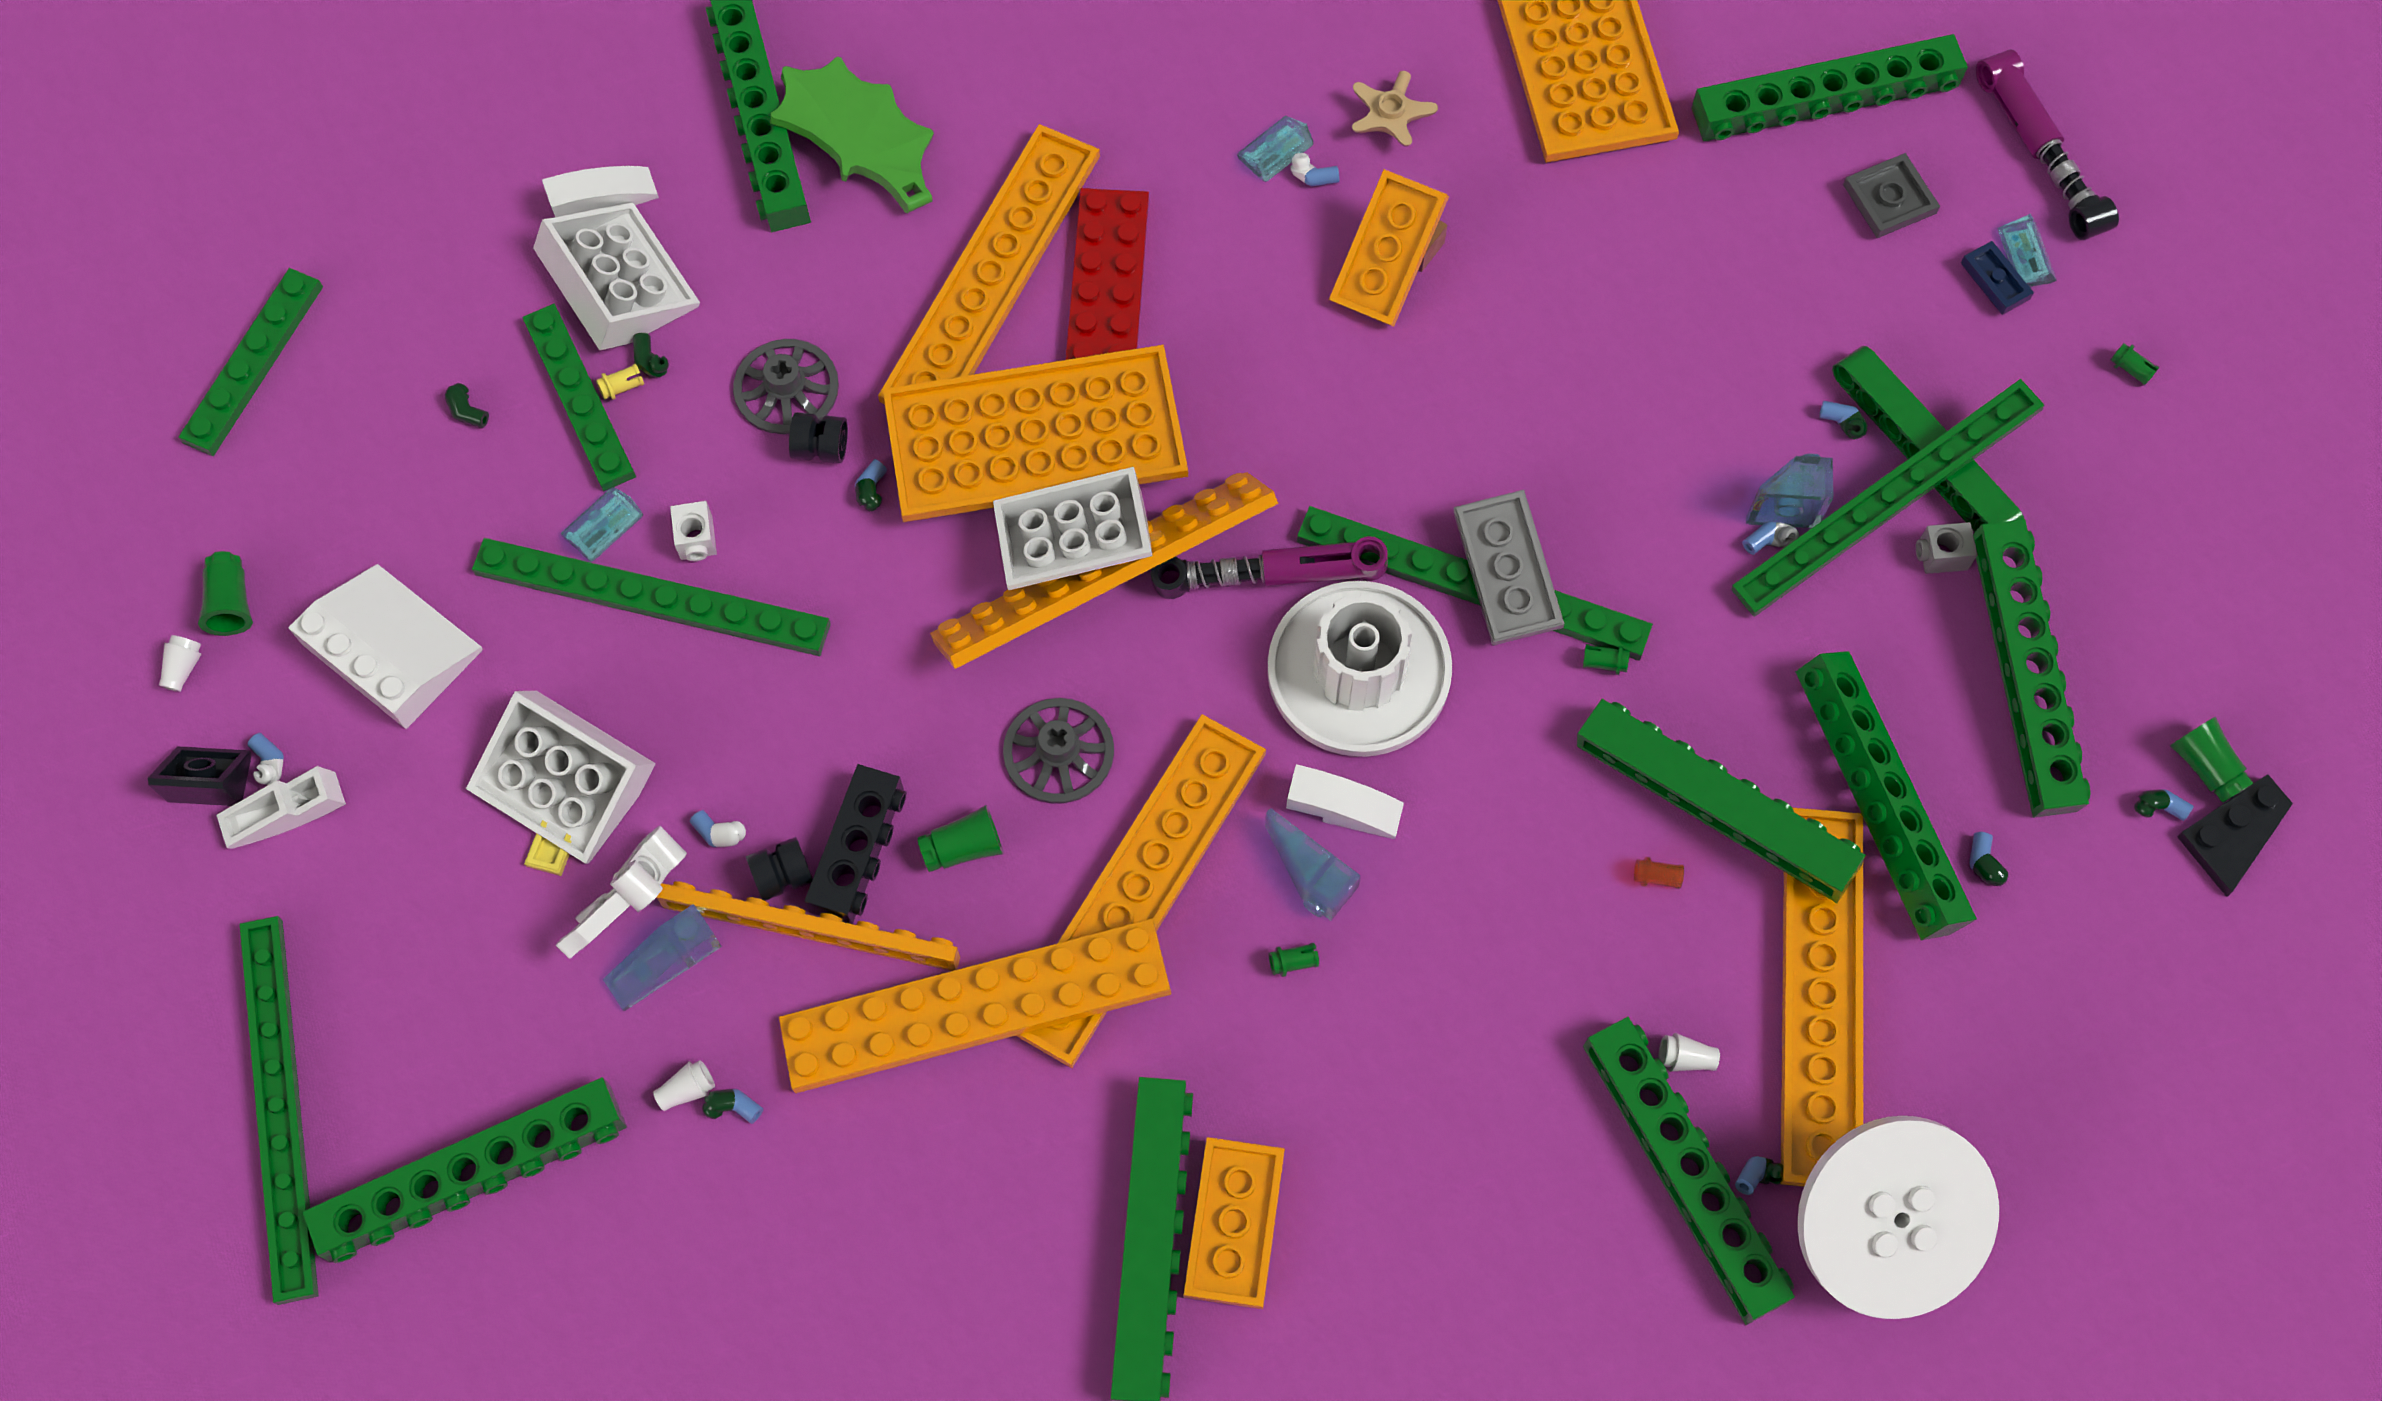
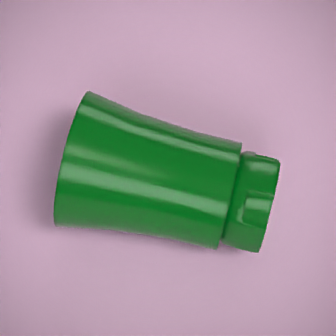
(224, 596)
(2213, 760)
(961, 841)

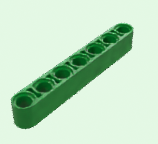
(1912, 428)

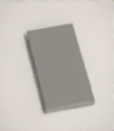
(1508, 567)

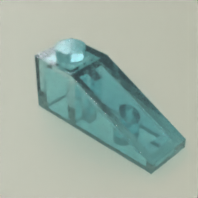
(1317, 874)
(662, 957)

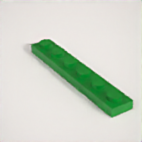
(250, 362)
(579, 397)

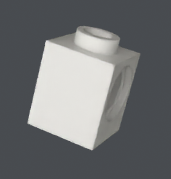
(690, 518)

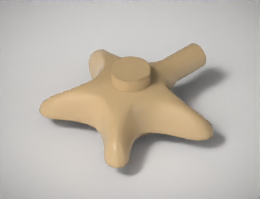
(1391, 109)

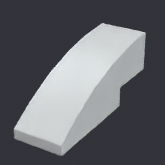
(599, 188)
(1344, 802)
(281, 807)

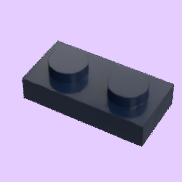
(1997, 277)

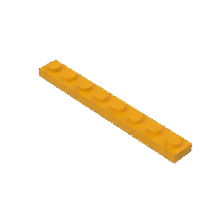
(823, 929)

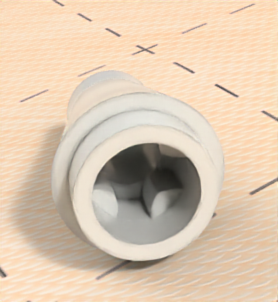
(178, 661)
(1685, 1054)
(686, 1085)

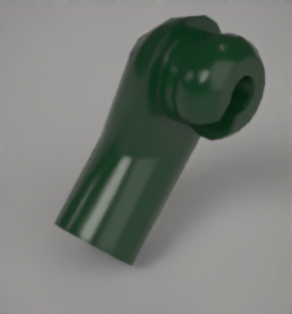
(645, 359)
(460, 408)

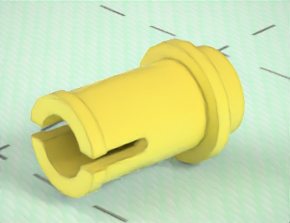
(617, 382)

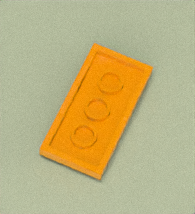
(1389, 247)
(1234, 1223)

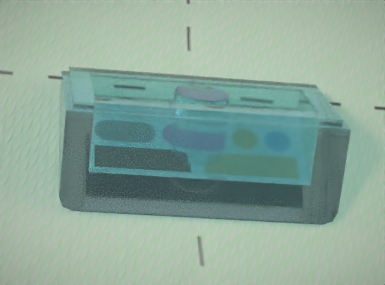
(1276, 147)
(2027, 251)
(602, 523)

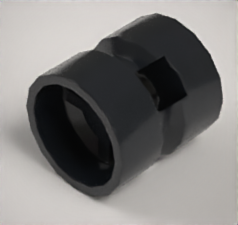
(818, 437)
(779, 869)

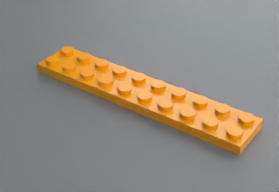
(997, 260)
(1170, 535)
(1159, 854)
(974, 1005)
(1821, 1011)

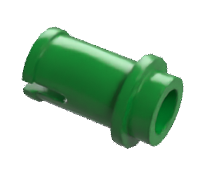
(2134, 363)
(1606, 658)
(1293, 959)

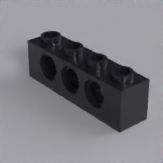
(866, 789)

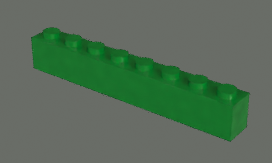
(1721, 800)
(1149, 1241)

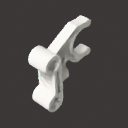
(633, 885)

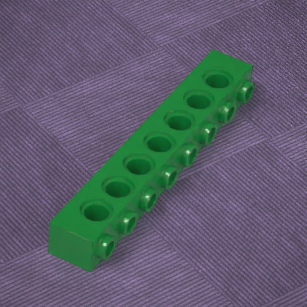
(737, 34)
(1853, 81)
(2020, 684)
(1885, 795)
(330, 1219)
(1728, 1262)

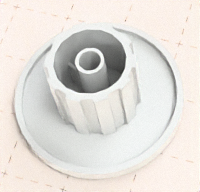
(1359, 668)
(1898, 1217)

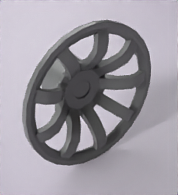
(784, 381)
(1058, 747)

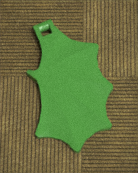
(857, 128)

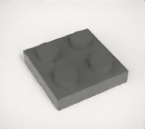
(1891, 195)

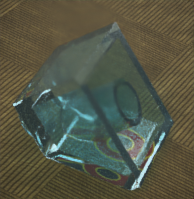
(1795, 493)

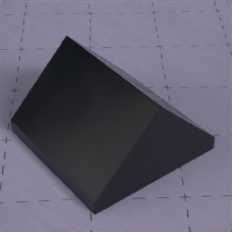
(202, 776)

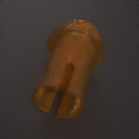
(1658, 873)

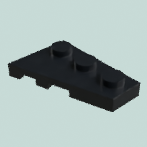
(2236, 832)

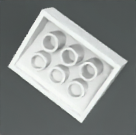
(613, 273)
(1072, 528)
(386, 643)
(559, 771)

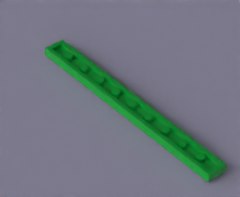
(1887, 497)
(1453, 577)
(652, 596)
(278, 1111)

